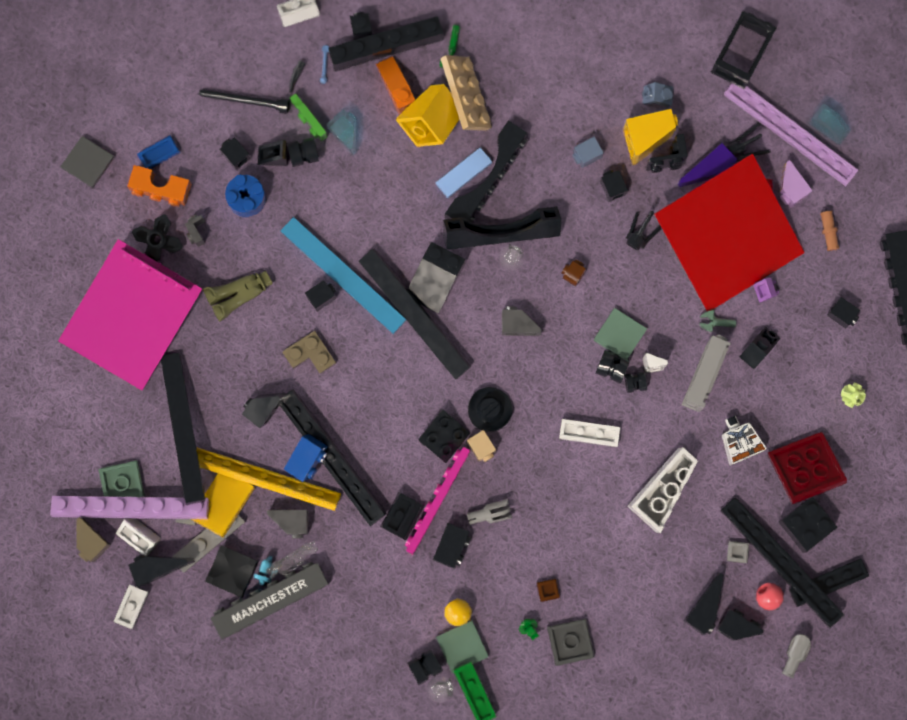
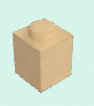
(482, 446)

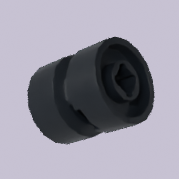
(303, 152)
(612, 366)
(425, 666)

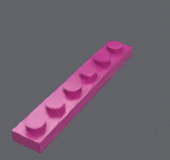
(432, 507)

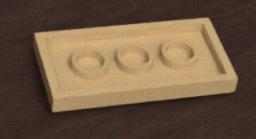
(466, 93)

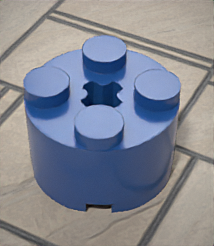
(241, 186)

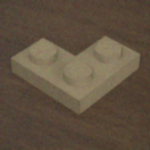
(312, 348)

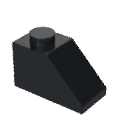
(262, 408)

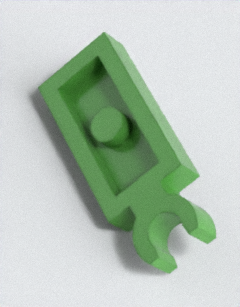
(306, 116)

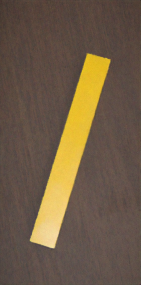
(268, 479)

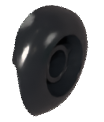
(490, 409)

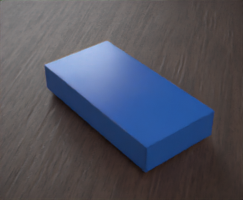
(158, 153)

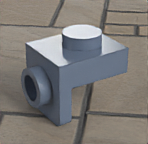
(658, 94)

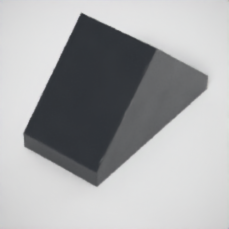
(273, 154)

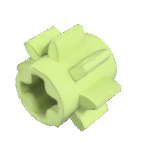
(853, 395)

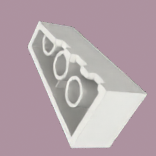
(660, 494)

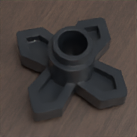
(160, 228)

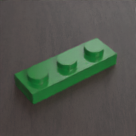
(474, 692)

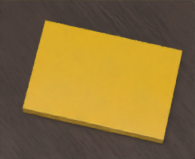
(226, 501)

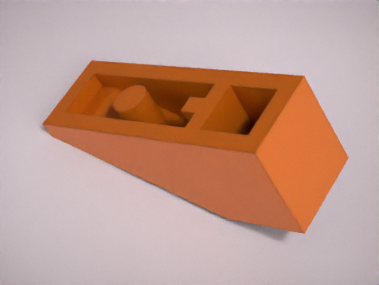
(395, 84)

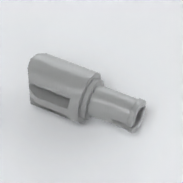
(491, 513)
(797, 653)

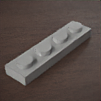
(204, 543)

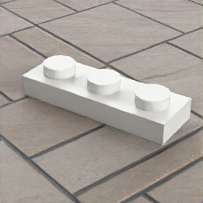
(589, 433)

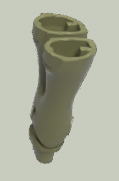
(246, 287)

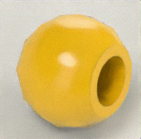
(458, 612)

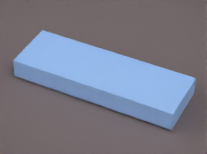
(463, 173)

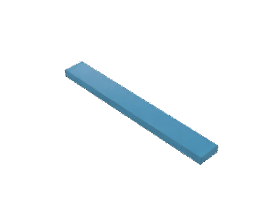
(343, 275)

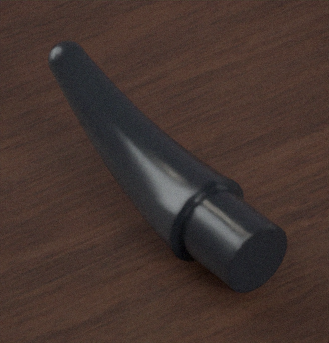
(295, 75)

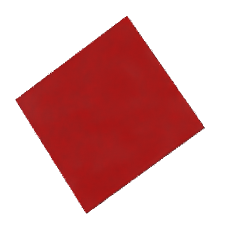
(729, 233)

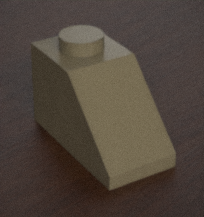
(89, 541)

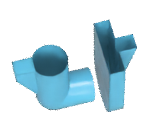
(264, 565)

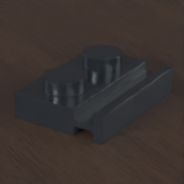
(402, 516)

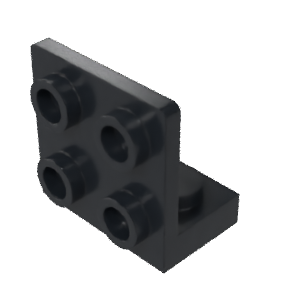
(674, 161)

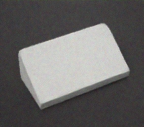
(297, 11)
(653, 363)
(138, 536)

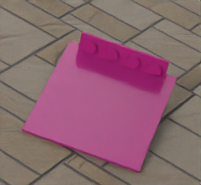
(130, 314)

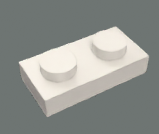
(131, 607)

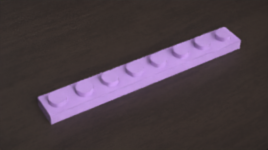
(792, 133)
(127, 507)

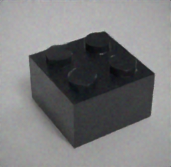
(808, 524)

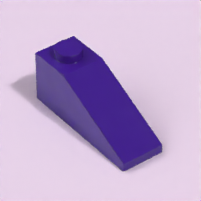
(710, 166)

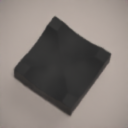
(231, 571)

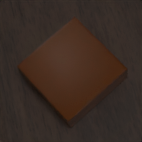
(548, 590)

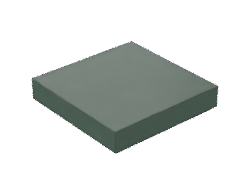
(620, 334)
(122, 480)
(462, 646)

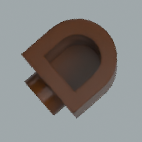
(574, 272)

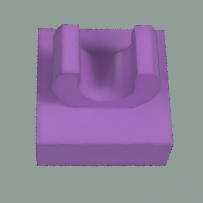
(765, 289)

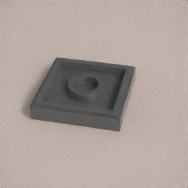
(87, 162)
(570, 642)

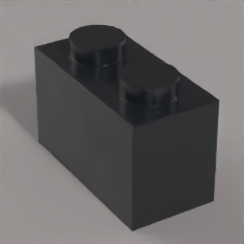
(451, 546)

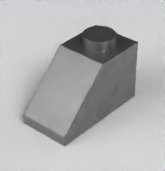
(518, 323)
(291, 521)

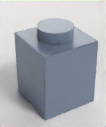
(587, 152)

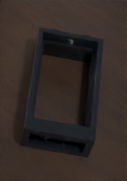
(729, 72)

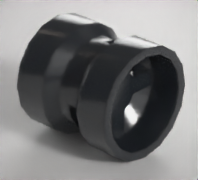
(632, 385)

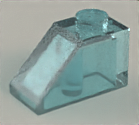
(830, 124)
(344, 128)

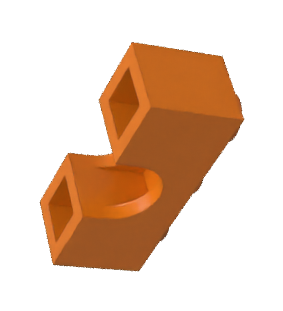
(175, 191)

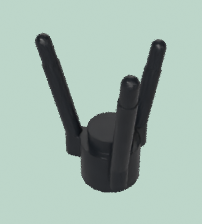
(738, 147)
(636, 239)

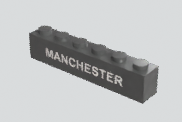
(267, 602)

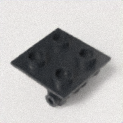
(444, 436)

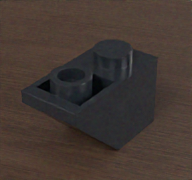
(759, 347)
(737, 627)

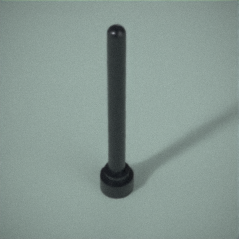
(281, 105)

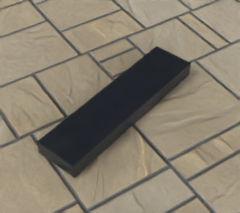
(836, 579)

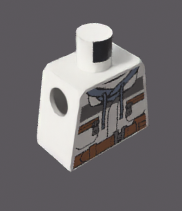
(741, 441)

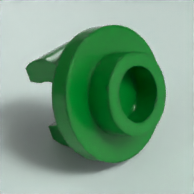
(528, 627)

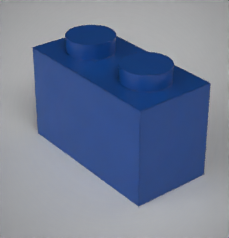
(306, 458)

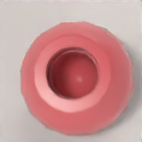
(769, 596)

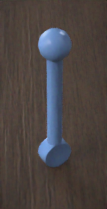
(323, 79)

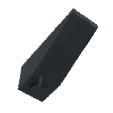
(155, 567)
(706, 609)

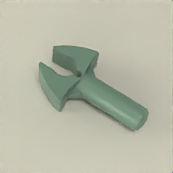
(716, 321)

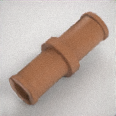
(829, 230)

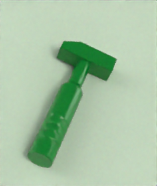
(453, 41)

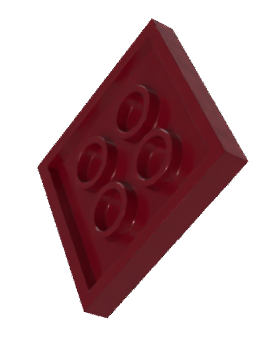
(807, 467)

